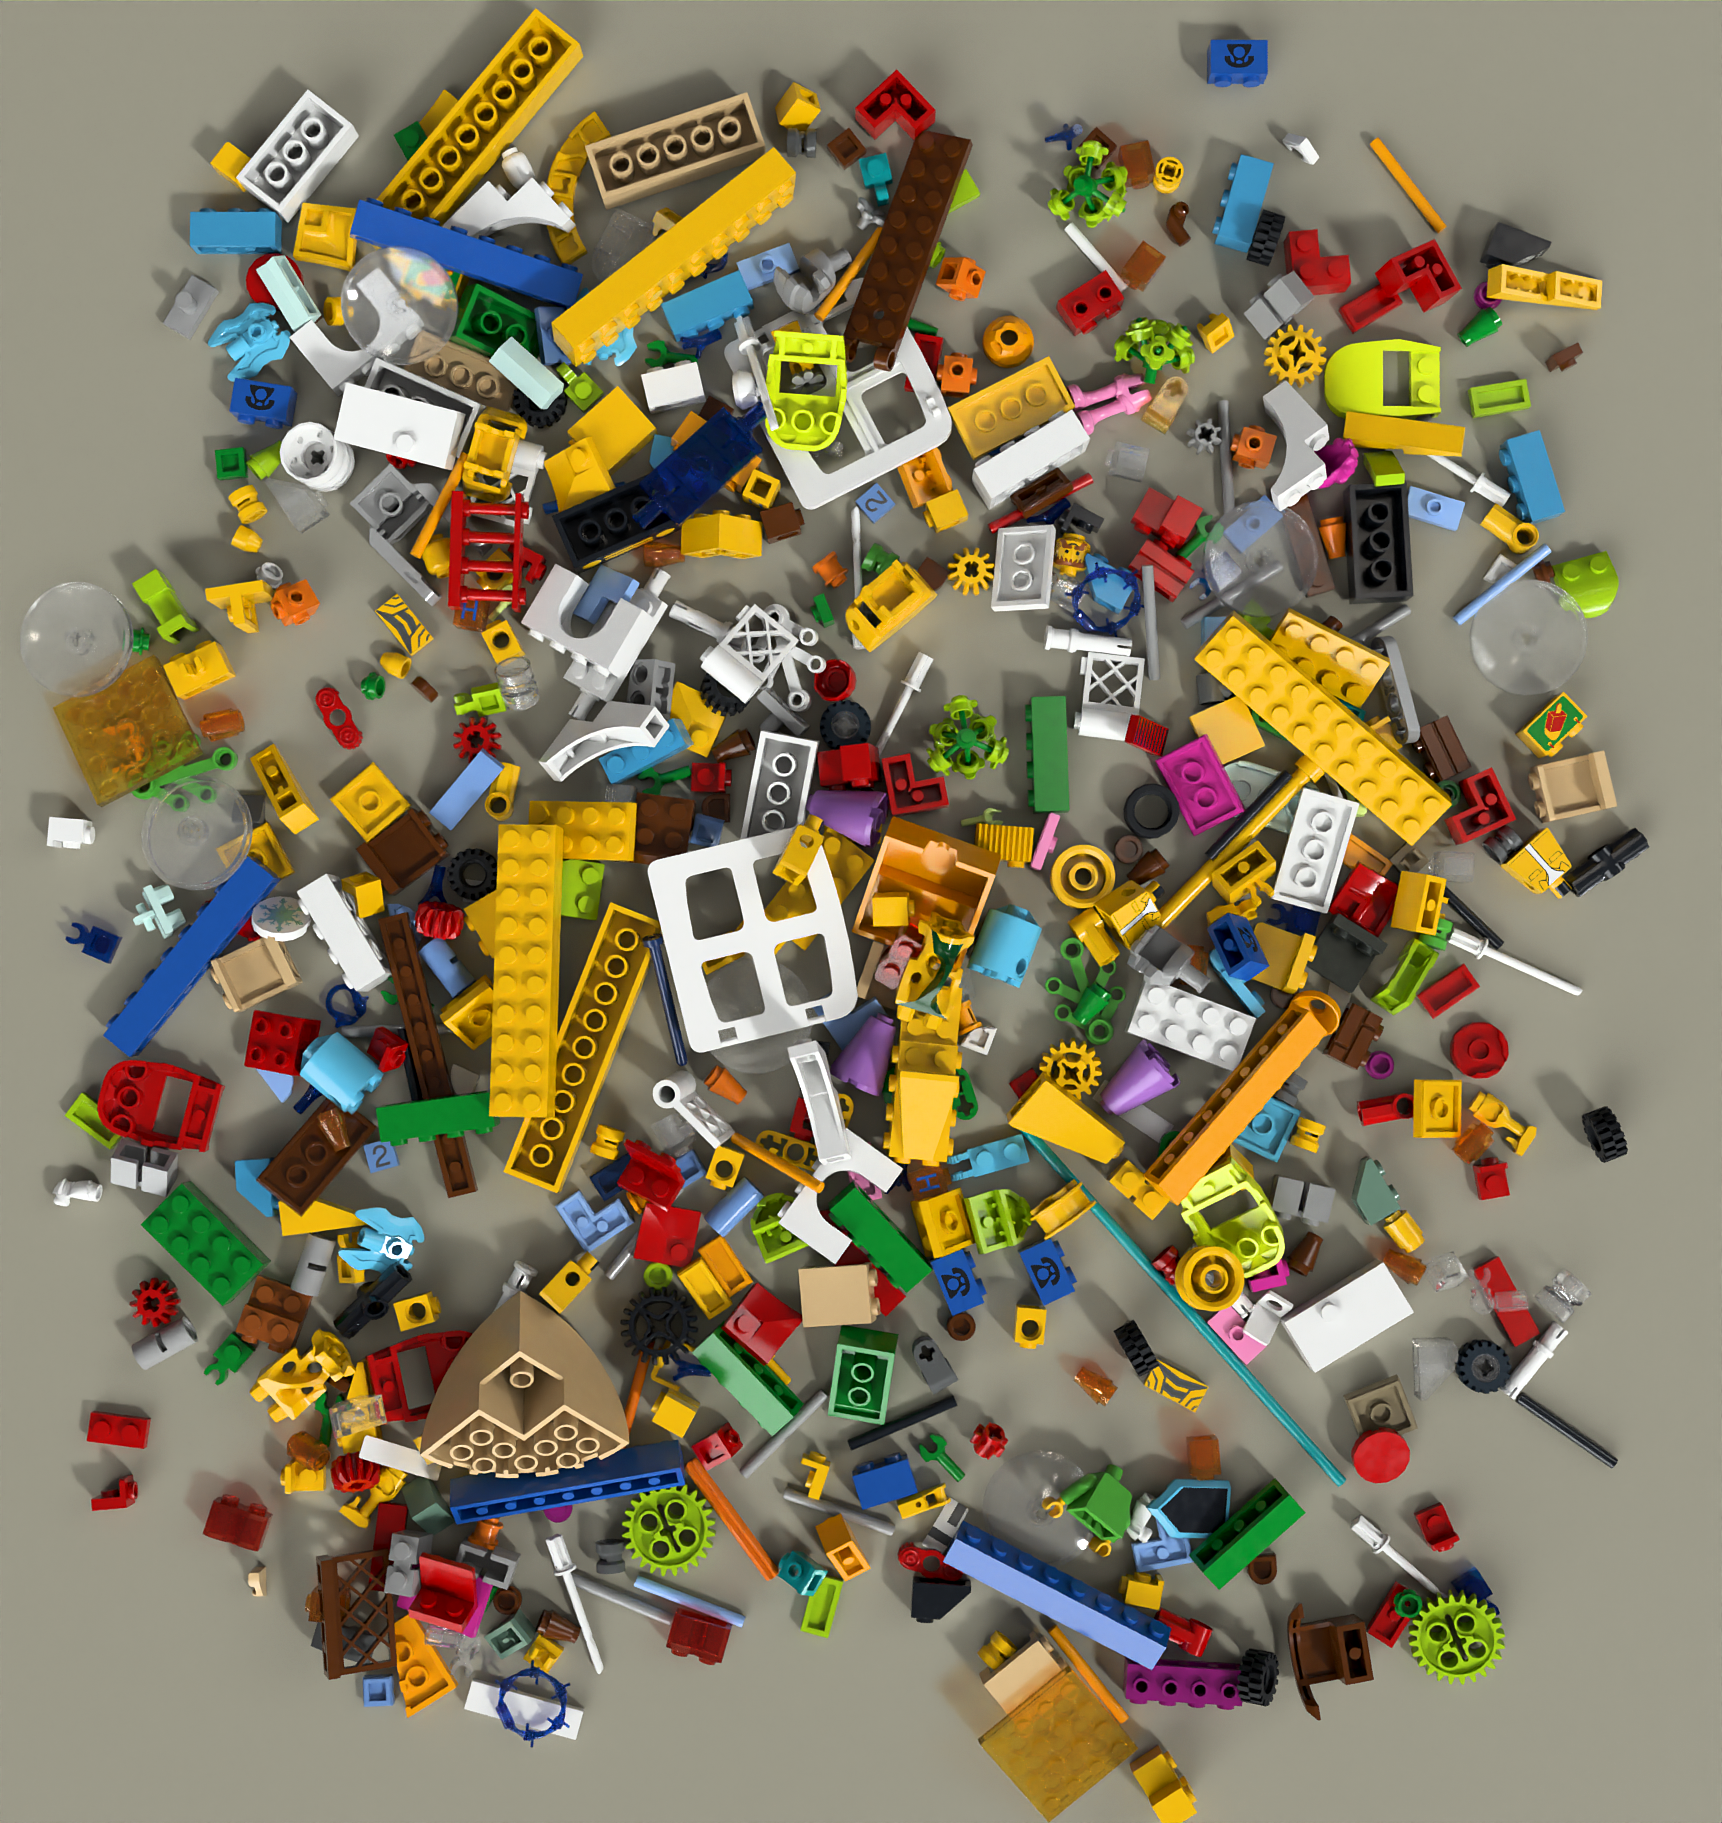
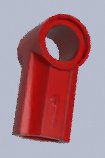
(1384, 1109)
(1188, 1634)

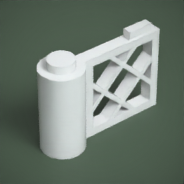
(527, 462)
(732, 668)
(1105, 719)
(680, 1093)

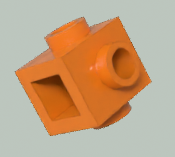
(966, 277)
(956, 385)
(1260, 451)
(294, 603)

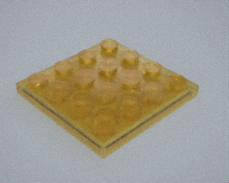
(128, 732)
(1058, 1743)

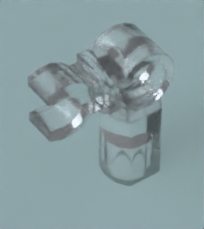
(1484, 1303)
(447, 1638)

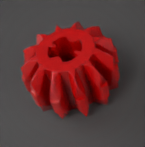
(486, 734)
(439, 920)
(163, 1310)
(354, 1474)

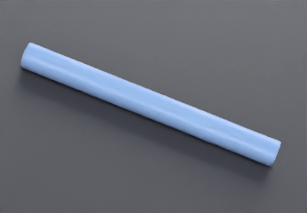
(1508, 578)
(689, 1601)

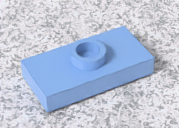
(760, 268)
(1434, 508)

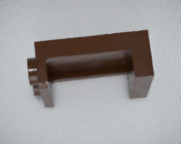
(404, 851)

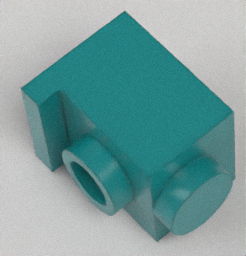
(809, 1572)

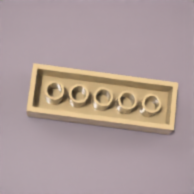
(676, 151)

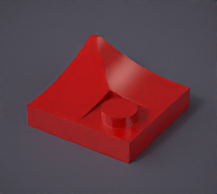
(1366, 899)
(667, 1235)
(761, 1323)

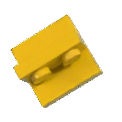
(240, 602)
(471, 1013)
(943, 1223)

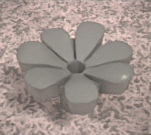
(868, 214)
(806, 382)

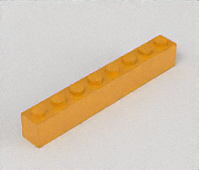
(1235, 1104)

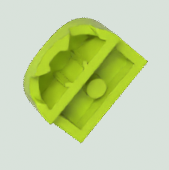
(1589, 582)
(581, 889)
(998, 1219)
(772, 1237)

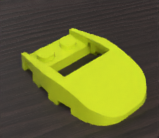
(1356, 379)
(803, 419)
(1251, 1236)

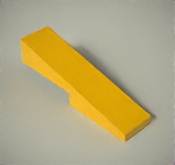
(1543, 288)
(1405, 434)

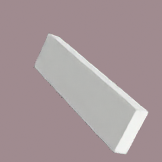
(523, 1707)

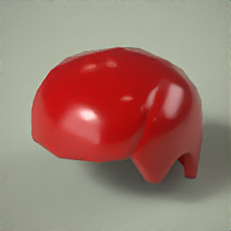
(836, 681)

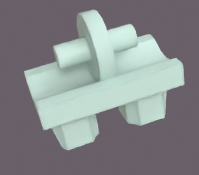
(155, 898)

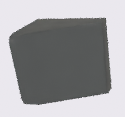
(256, 806)

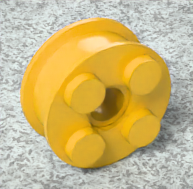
(1063, 876)
(1061, 1208)
(1227, 1281)

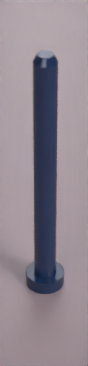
(653, 943)

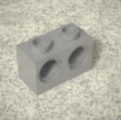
(652, 684)

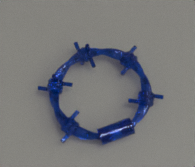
(1111, 627)
(506, 1717)

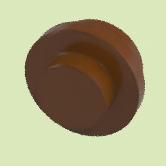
(1543, 571)
(507, 1600)

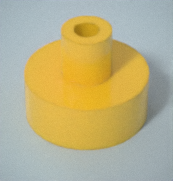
(333, 312)

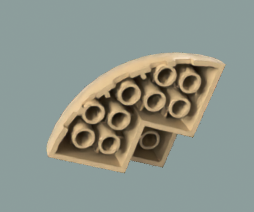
(524, 1398)

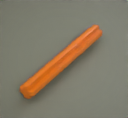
(731, 1519)

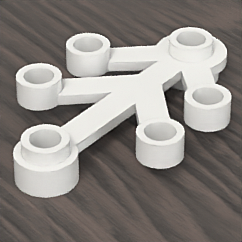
(788, 662)

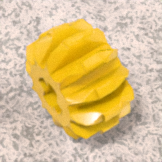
(960, 570)

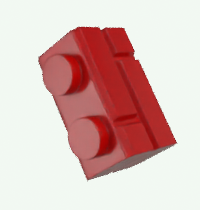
(1169, 572)

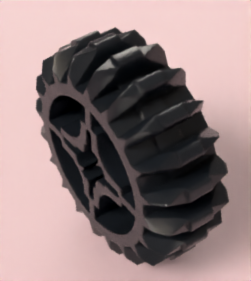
(668, 1316)

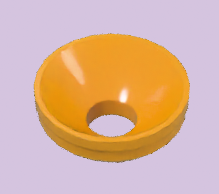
(1008, 355)
(1327, 1017)

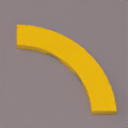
(564, 179)

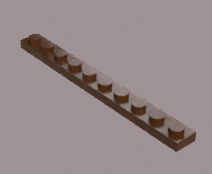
(425, 1044)

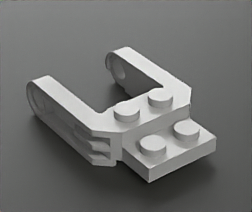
(392, 510)

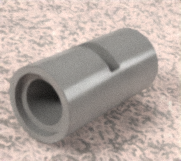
(313, 1264)
(164, 1343)

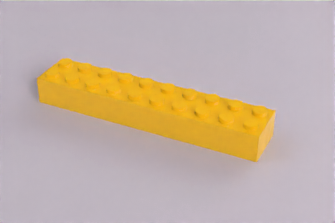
(484, 121)
(674, 258)
(1322, 728)
(526, 971)
(586, 1047)

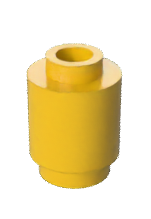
(1404, 1230)

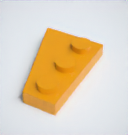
(420, 1666)

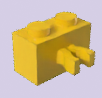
(199, 669)
(1245, 874)
(1419, 903)

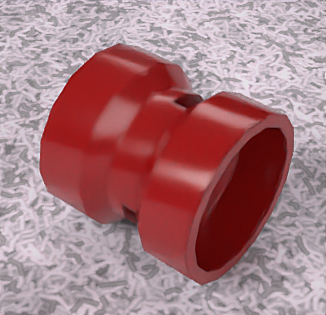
(1167, 1262)

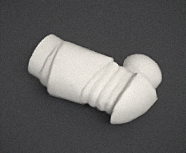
(82, 1190)
(1139, 1519)

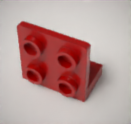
(279, 1042)
(651, 1175)
(446, 1593)

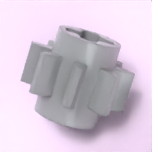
(1202, 444)

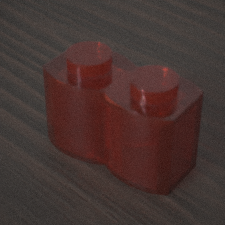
(906, 944)
(238, 1523)
(698, 1636)

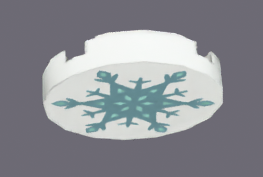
(280, 919)

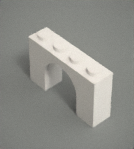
(331, 362)
(608, 648)
(803, 1216)

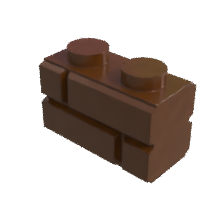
(1441, 750)
(1353, 1037)

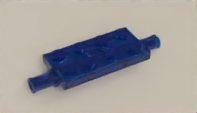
(701, 466)

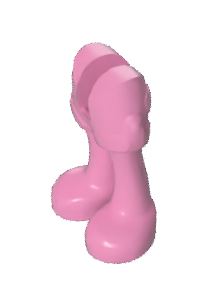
(1119, 389)

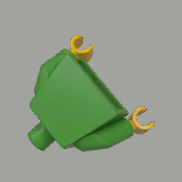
(1098, 1504)

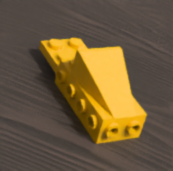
(924, 1089)

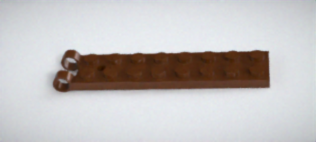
(906, 245)

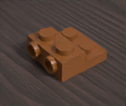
(273, 1314)

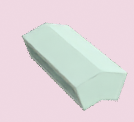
(288, 292)
(527, 373)

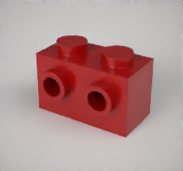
(1090, 304)

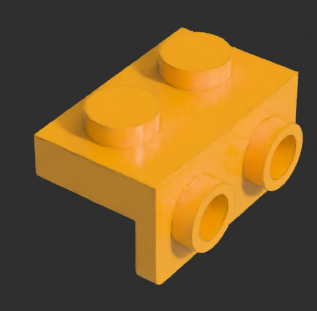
(925, 478)

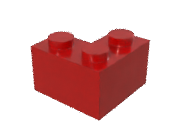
(895, 101)
(1424, 272)
(1318, 273)
(1166, 518)
(848, 766)
(909, 796)
(1487, 809)

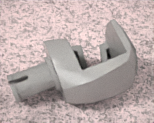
(813, 282)
(1164, 960)

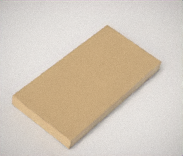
(467, 375)

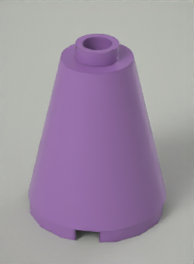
(851, 813)
(867, 1055)
(1138, 1080)

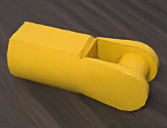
(918, 1503)

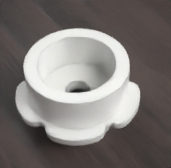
(270, 574)

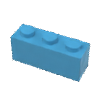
(1242, 203)
(235, 231)
(708, 306)
(1531, 478)
(631, 761)

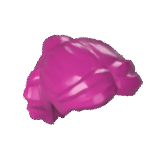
(1339, 461)

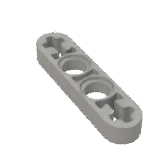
(1403, 719)

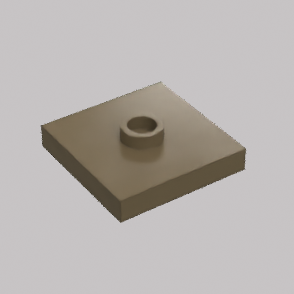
(1381, 1406)

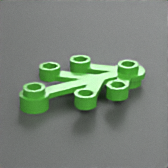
(189, 770)
(1075, 996)

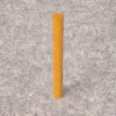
(1408, 185)
(848, 276)
(439, 507)
(777, 1162)
(1088, 1674)

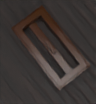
(1044, 495)

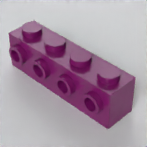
(1183, 1682)

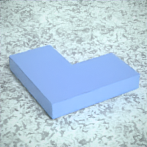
(604, 587)
(846, 1027)
(590, 1227)
(1161, 1551)

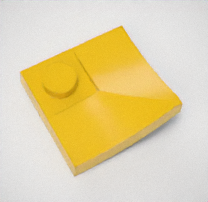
(325, 236)
(578, 474)
(698, 719)

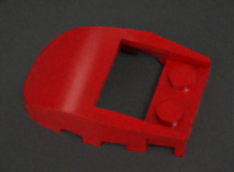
(133, 1097)
(386, 1373)

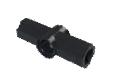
(1606, 862)
(372, 1300)

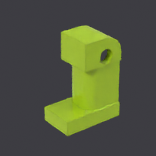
(161, 597)
(1402, 986)

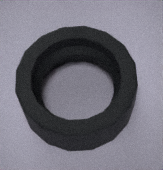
(1166, 795)

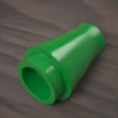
(1481, 326)
(1092, 1002)

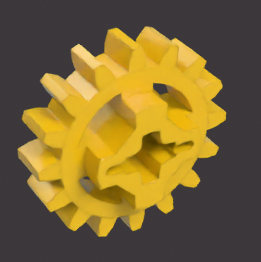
(1283, 356)
(1078, 1060)

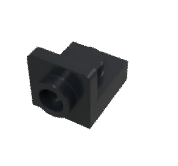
(1085, 519)

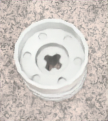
(303, 454)

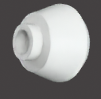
(745, 389)

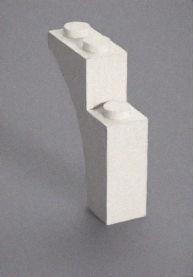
(495, 209)
(1303, 434)
(613, 728)
(821, 1101)

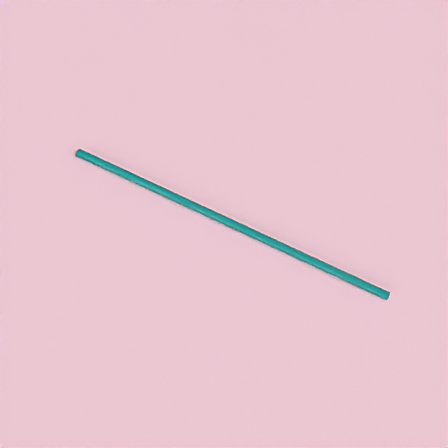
(1191, 1314)

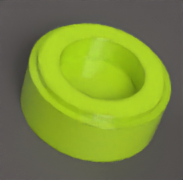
(658, 1275)

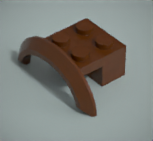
(662, 827)
(1327, 1652)

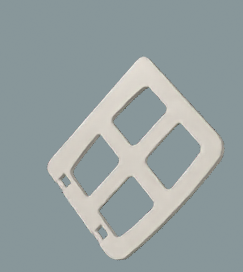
(803, 473)
(756, 937)

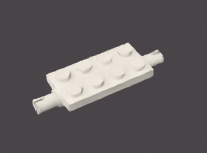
(591, 683)

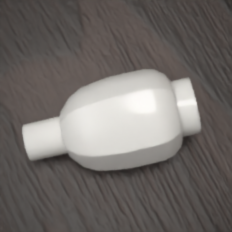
(517, 167)

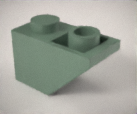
(1372, 1194)

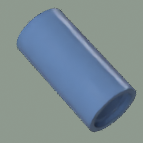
(446, 966)
(734, 1206)

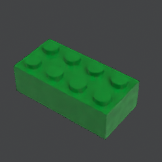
(205, 1242)

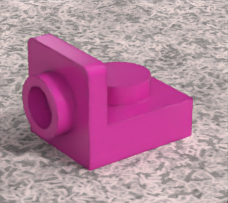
(1267, 1279)

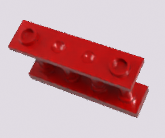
(462, 536)

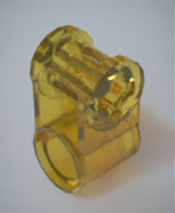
(1164, 407)

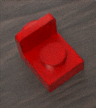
(536, 561)
(710, 777)
(387, 1049)
(801, 1115)
(1491, 1178)
(717, 1446)
(113, 1499)
(1436, 1527)

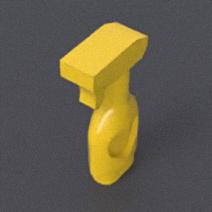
(1496, 1114)
(390, 1484)

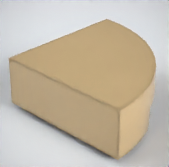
(257, 1580)

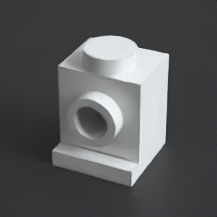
(70, 832)

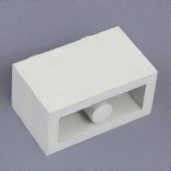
(673, 387)

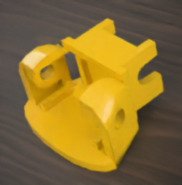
(492, 454)
(894, 599)

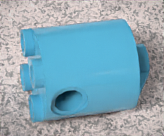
(1005, 944)
(340, 1071)

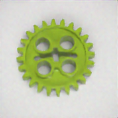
(644, 1536)
(1480, 1628)

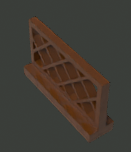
(331, 1619)

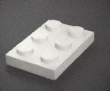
(1023, 568)

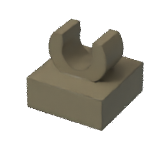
(1408, 859)

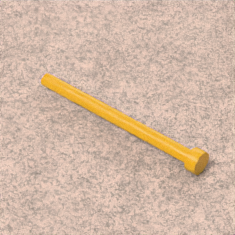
(1305, 772)

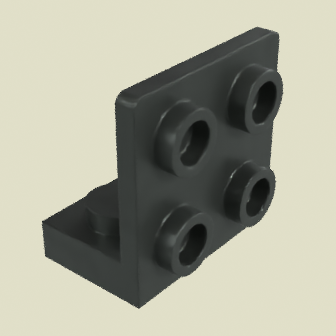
(1345, 952)

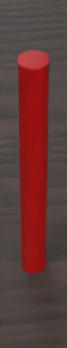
(1016, 516)

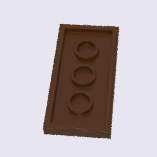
(310, 1162)

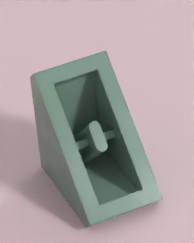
(427, 1505)
(511, 1634)

